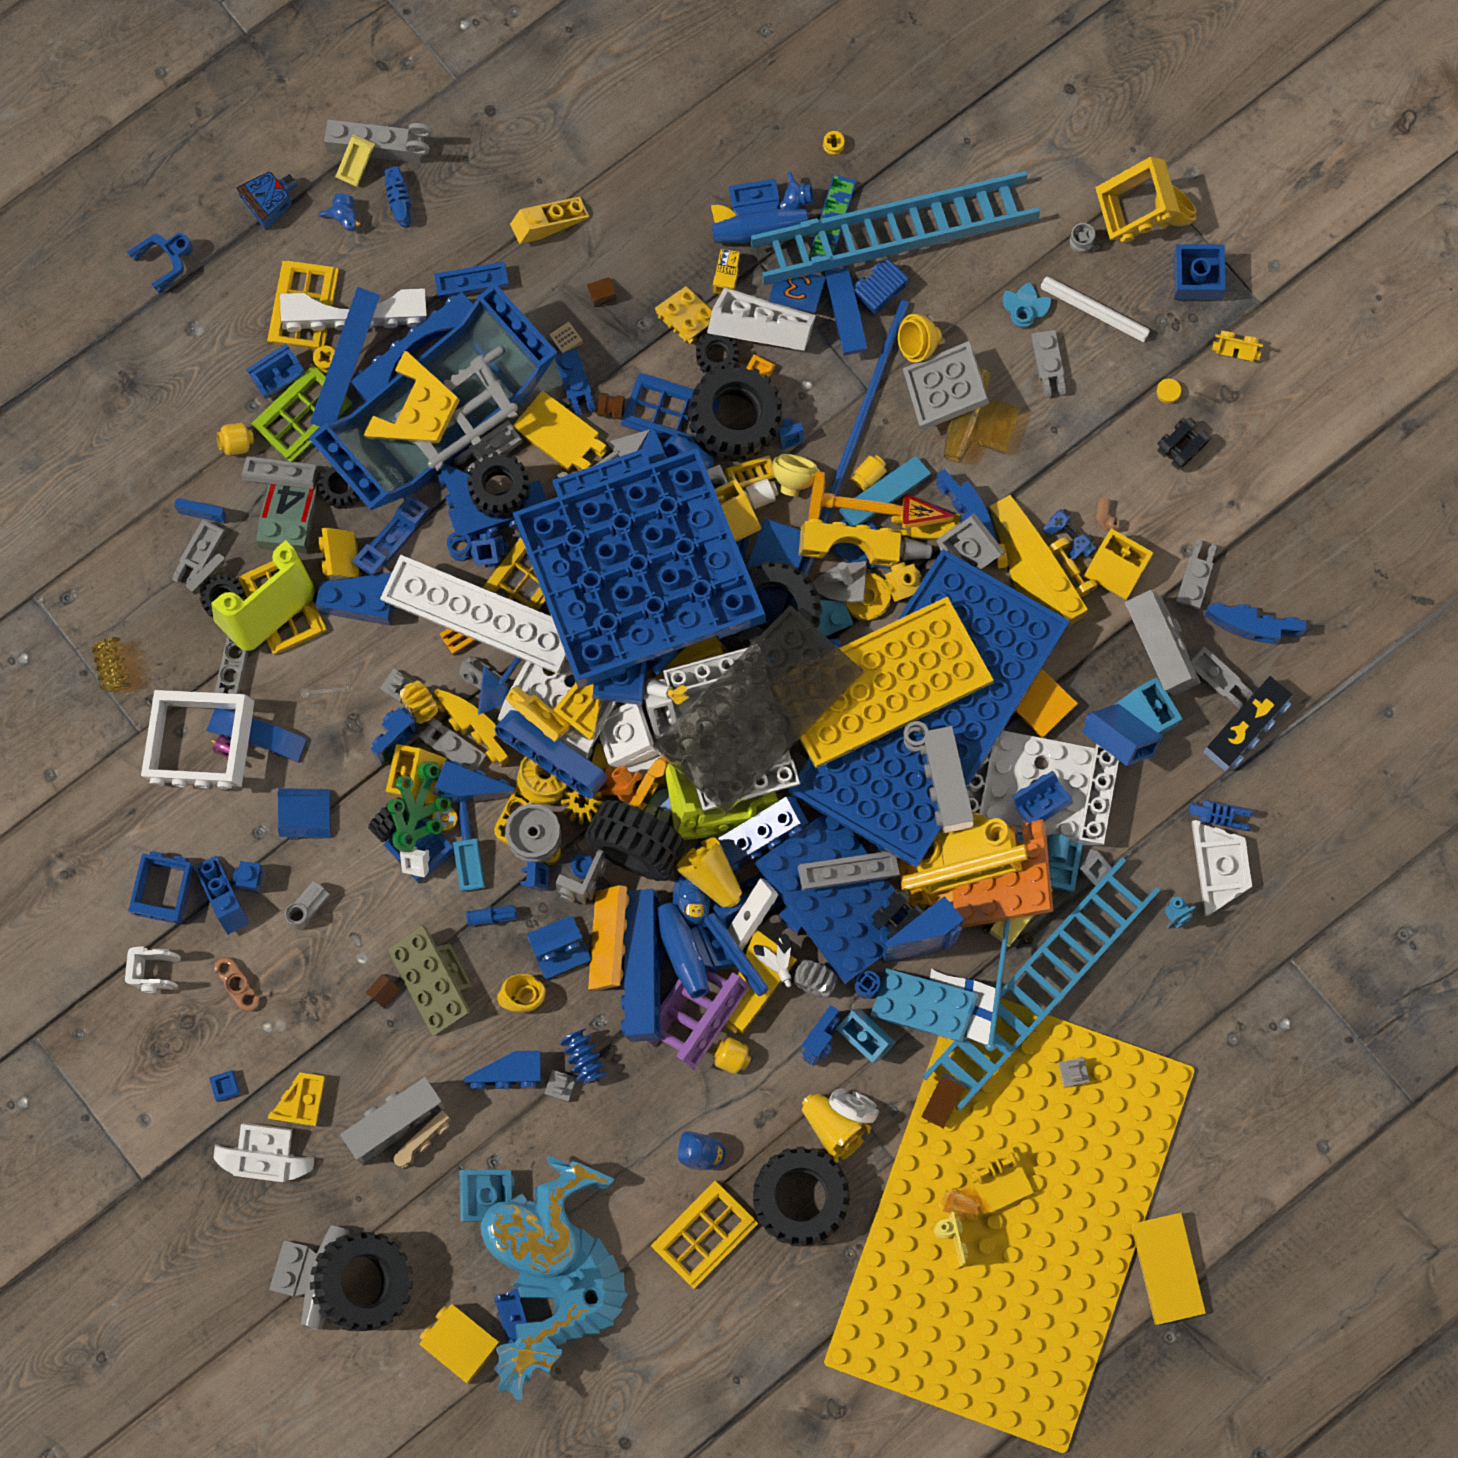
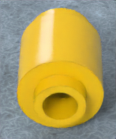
(869, 472)

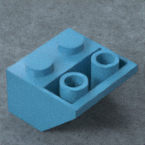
(1152, 706)

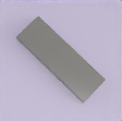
(280, 472)

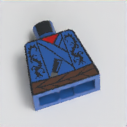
(267, 197)

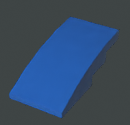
(774, 544)

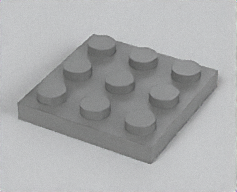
(946, 386)

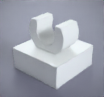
(415, 862)

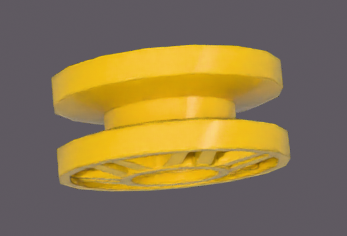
(537, 789)

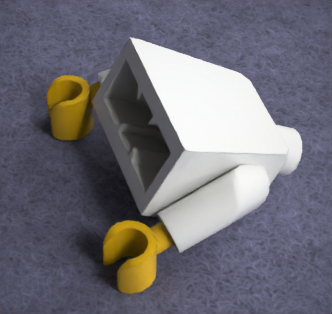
(659, 704)

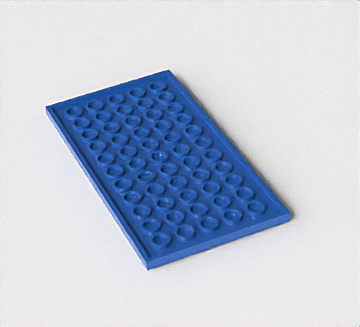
(884, 785)

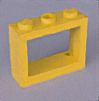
(1110, 205)

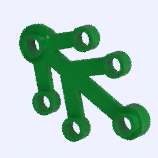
(415, 808)

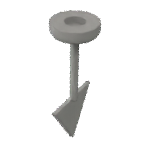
(621, 447)

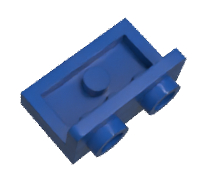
(1042, 799)

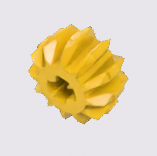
(419, 701)
(573, 807)

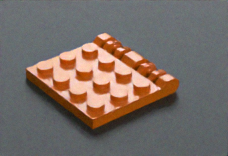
(1012, 894)

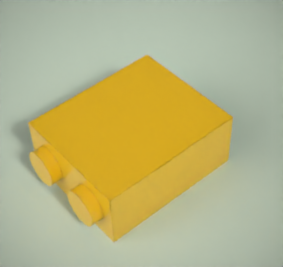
(458, 1343)

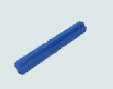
(736, 954)

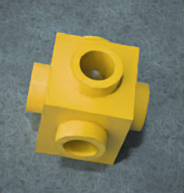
(902, 581)

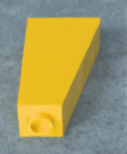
(751, 1002)

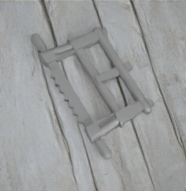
(481, 368)

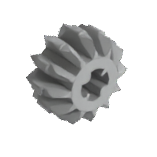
(815, 979)

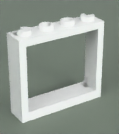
(238, 747)

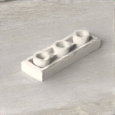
(752, 913)

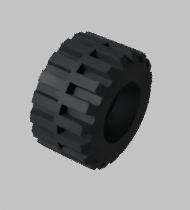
(492, 467)

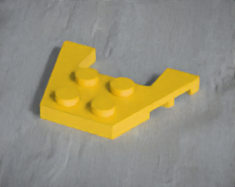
(425, 411)

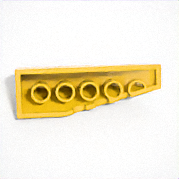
(1033, 564)

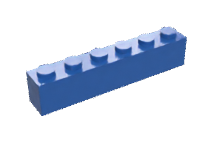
(641, 968)

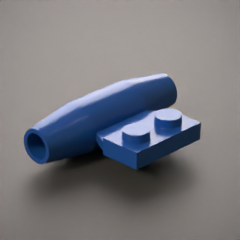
(756, 213)
(691, 950)

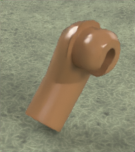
(1104, 518)

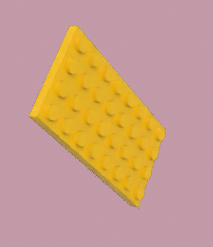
(905, 676)

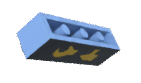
(1248, 723)

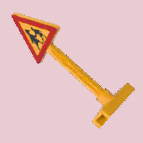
(913, 512)

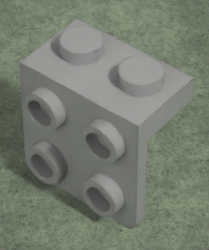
(575, 891)

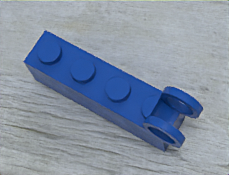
(470, 523)

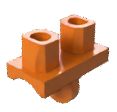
(620, 783)

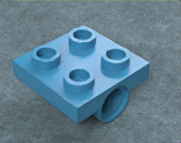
(1063, 861)

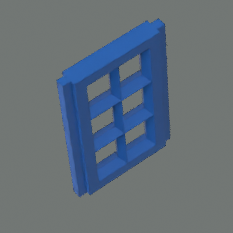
(666, 388)

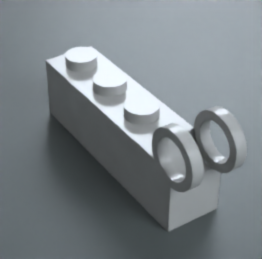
(389, 142)
(946, 775)

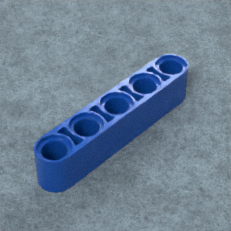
(550, 755)

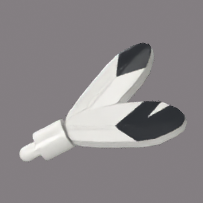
(776, 963)

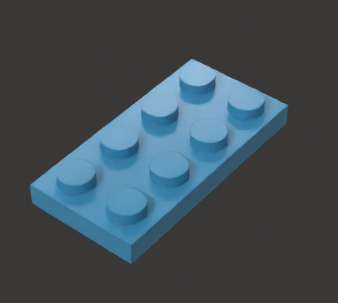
(924, 1005)

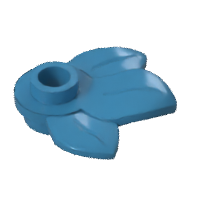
(1025, 303)

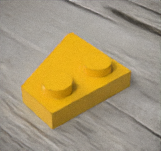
(301, 1102)

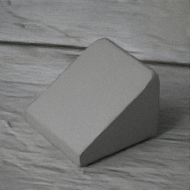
(1094, 866)

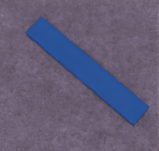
(345, 357)

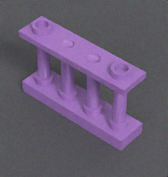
(711, 1023)

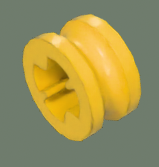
(839, 139)

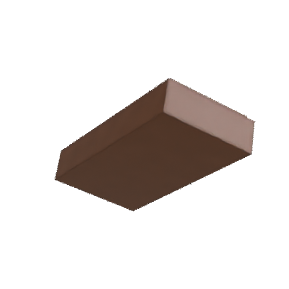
(943, 1100)

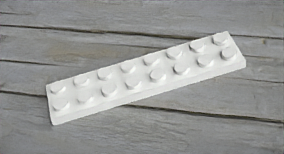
(475, 613)

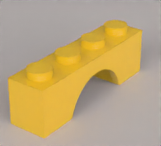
(879, 545)

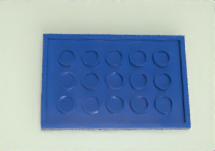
(834, 916)

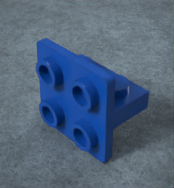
(558, 947)

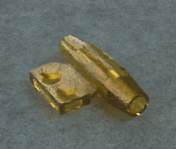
(989, 425)

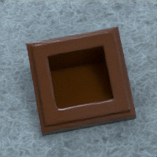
(601, 292)

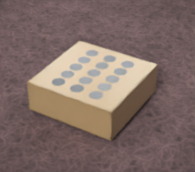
(566, 338)

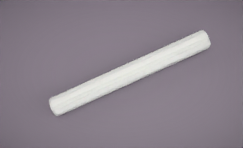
(1095, 309)

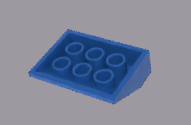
(927, 934)

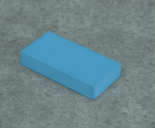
(469, 864)

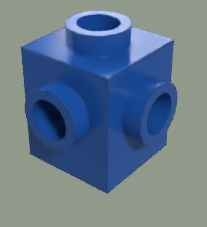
(481, 549)

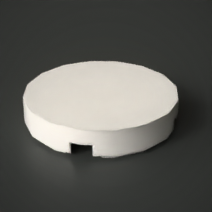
(854, 1106)

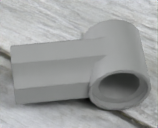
(308, 904)

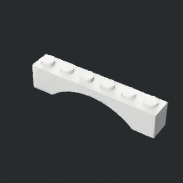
(303, 312)

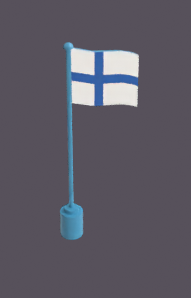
(984, 1016)

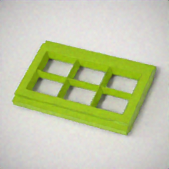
(281, 404)

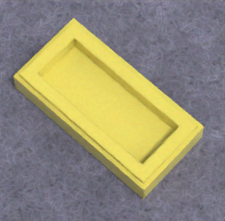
(355, 160)

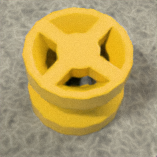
(319, 359)

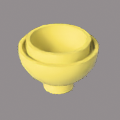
(793, 473)

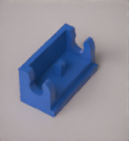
(275, 371)
(511, 1313)

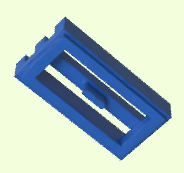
(200, 510)

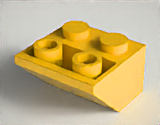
(737, 510)
(339, 549)
(1118, 564)
(406, 763)

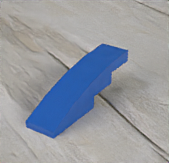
(845, 311)

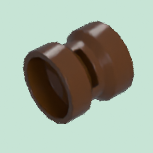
(609, 405)

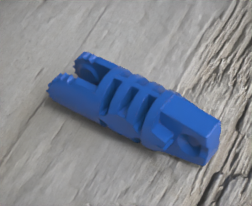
(398, 196)
(1220, 814)

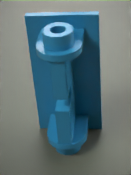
(1178, 912)

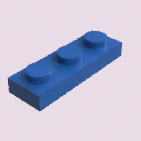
(470, 279)

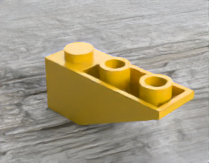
(546, 219)

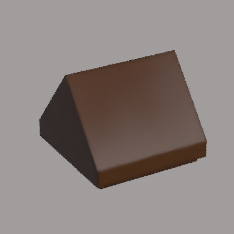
(383, 991)

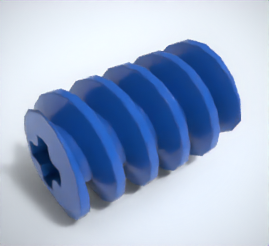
(582, 1057)

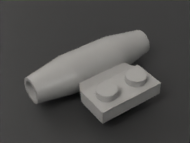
(293, 1275)

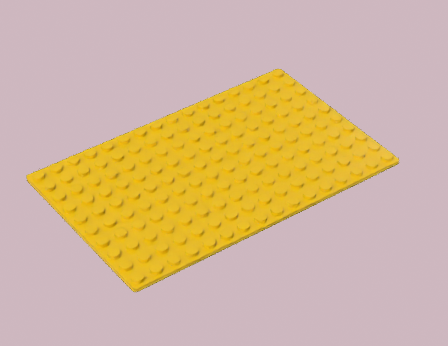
(1031, 1306)

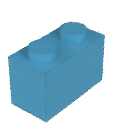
(866, 1035)

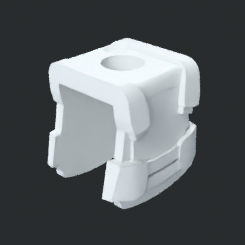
(136, 966)

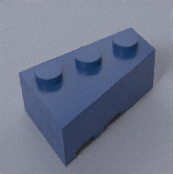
(356, 599)

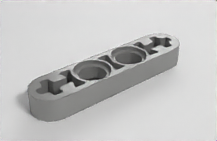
(231, 664)

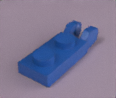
(574, 380)

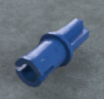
(491, 915)

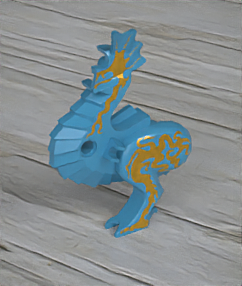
(553, 1264)

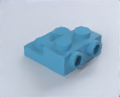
(481, 1190)

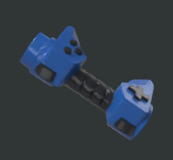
(1082, 544)

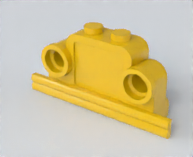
(968, 857)

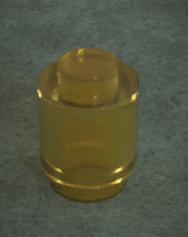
(960, 1203)

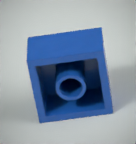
(1199, 271)

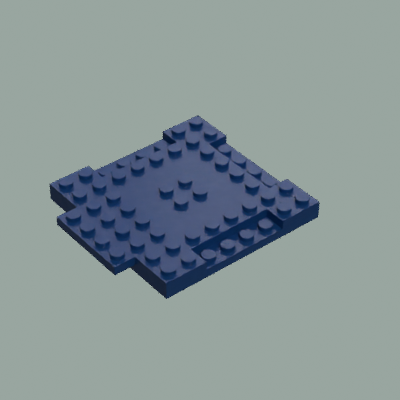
(637, 563)

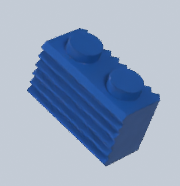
(880, 286)

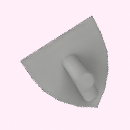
(843, 582)

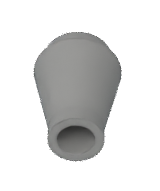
(914, 550)

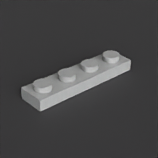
(848, 870)

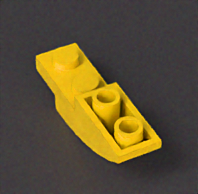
(466, 718)

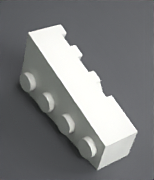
(760, 321)

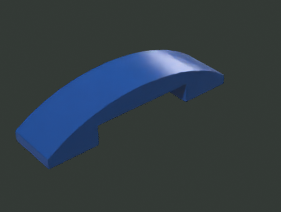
(392, 537)
(261, 735)

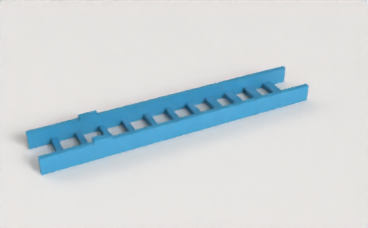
(900, 245)
(1013, 1021)

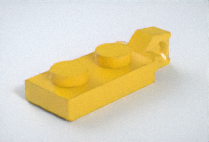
(538, 713)

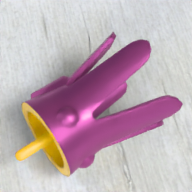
(222, 746)

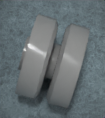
(541, 821)

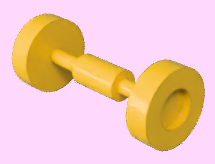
(1084, 588)

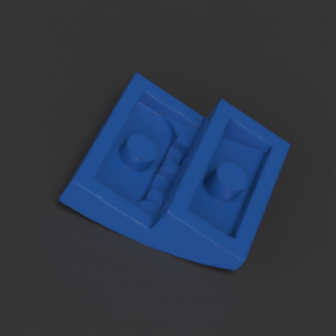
(437, 845)

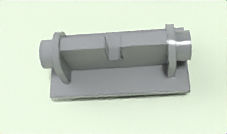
(472, 671)

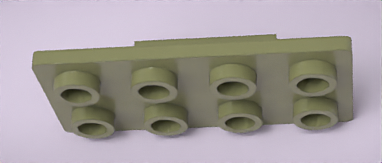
(432, 978)

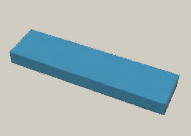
(889, 489)

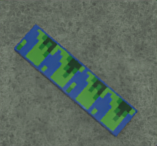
(836, 203)

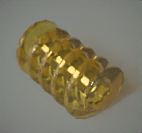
(108, 665)

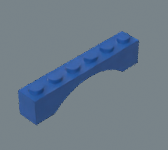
(438, 324)

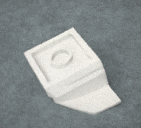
(628, 739)

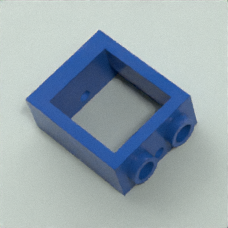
(153, 912)

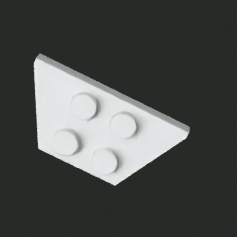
(1221, 866)

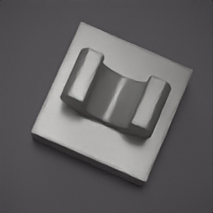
(394, 684)
(1073, 1072)
(560, 1086)

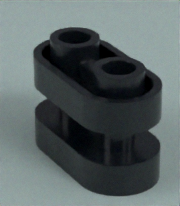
(1183, 430)
(897, 900)

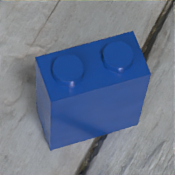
(1122, 734)

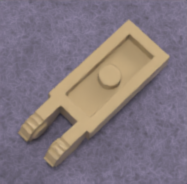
(421, 1140)

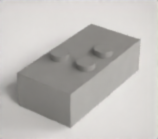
(1162, 642)
(392, 1120)

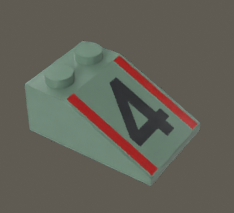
(287, 516)

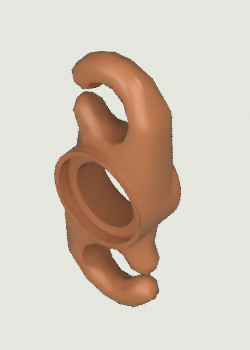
(235, 972)

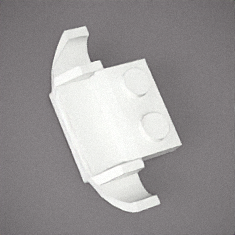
(263, 1155)

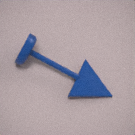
(493, 690)

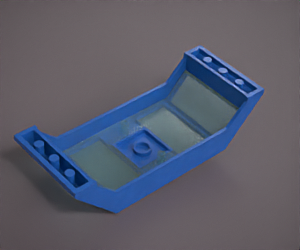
(391, 469)

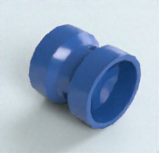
(865, 988)

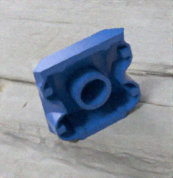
(304, 813)

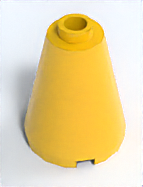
(711, 872)
(837, 1133)

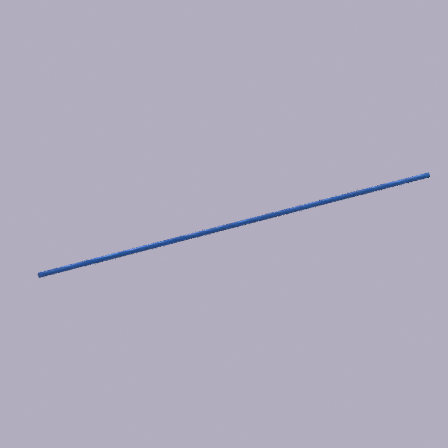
(845, 460)

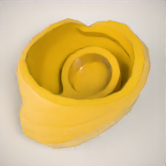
(521, 993)

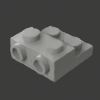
(971, 542)

